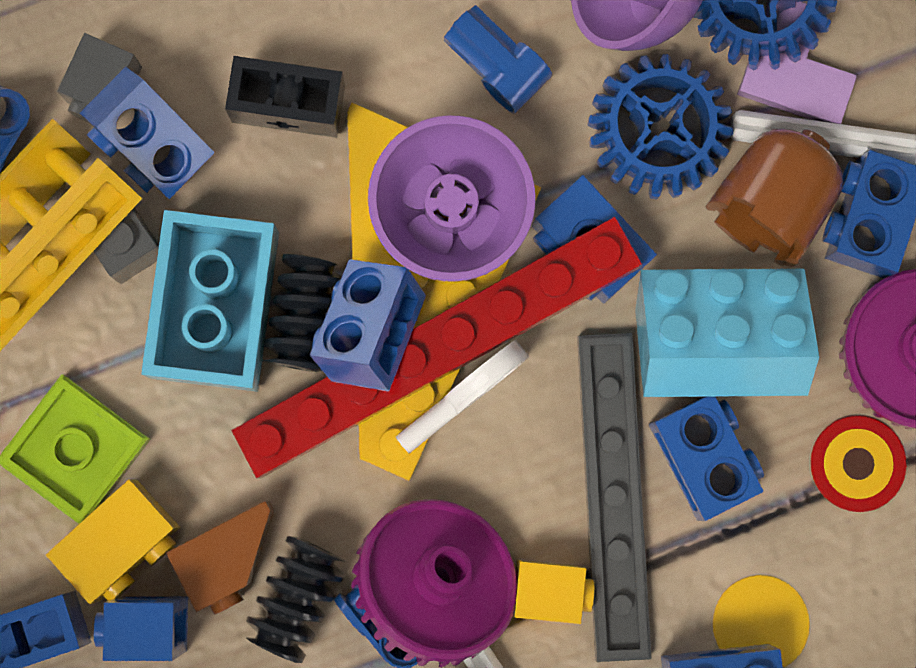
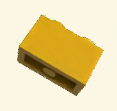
(114, 543)

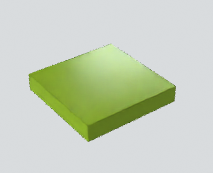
(73, 449)

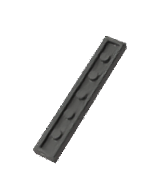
(614, 497)

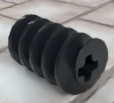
(304, 310)
(295, 600)

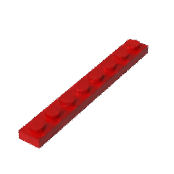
(443, 346)

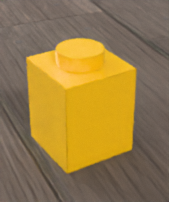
(552, 592)

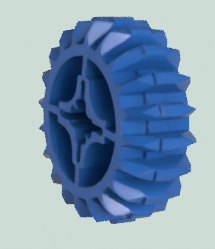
(770, 41)
(688, 92)

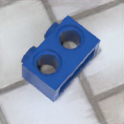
(152, 127)
(887, 220)
(368, 324)
(694, 463)
(142, 628)
(42, 631)

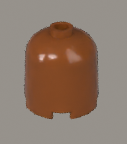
(779, 193)

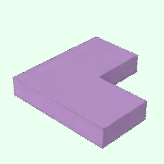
(799, 87)

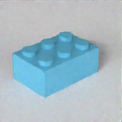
(210, 301)
(725, 333)

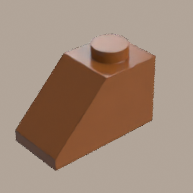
(222, 559)

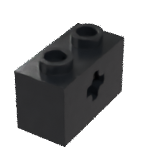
(285, 96)

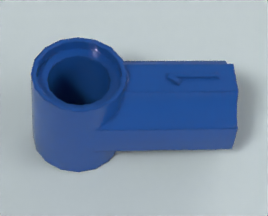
(508, 69)

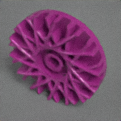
(882, 349)
(435, 581)

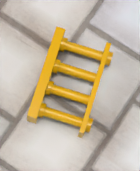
(60, 236)

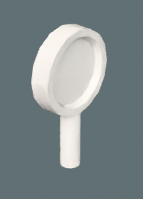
(463, 395)

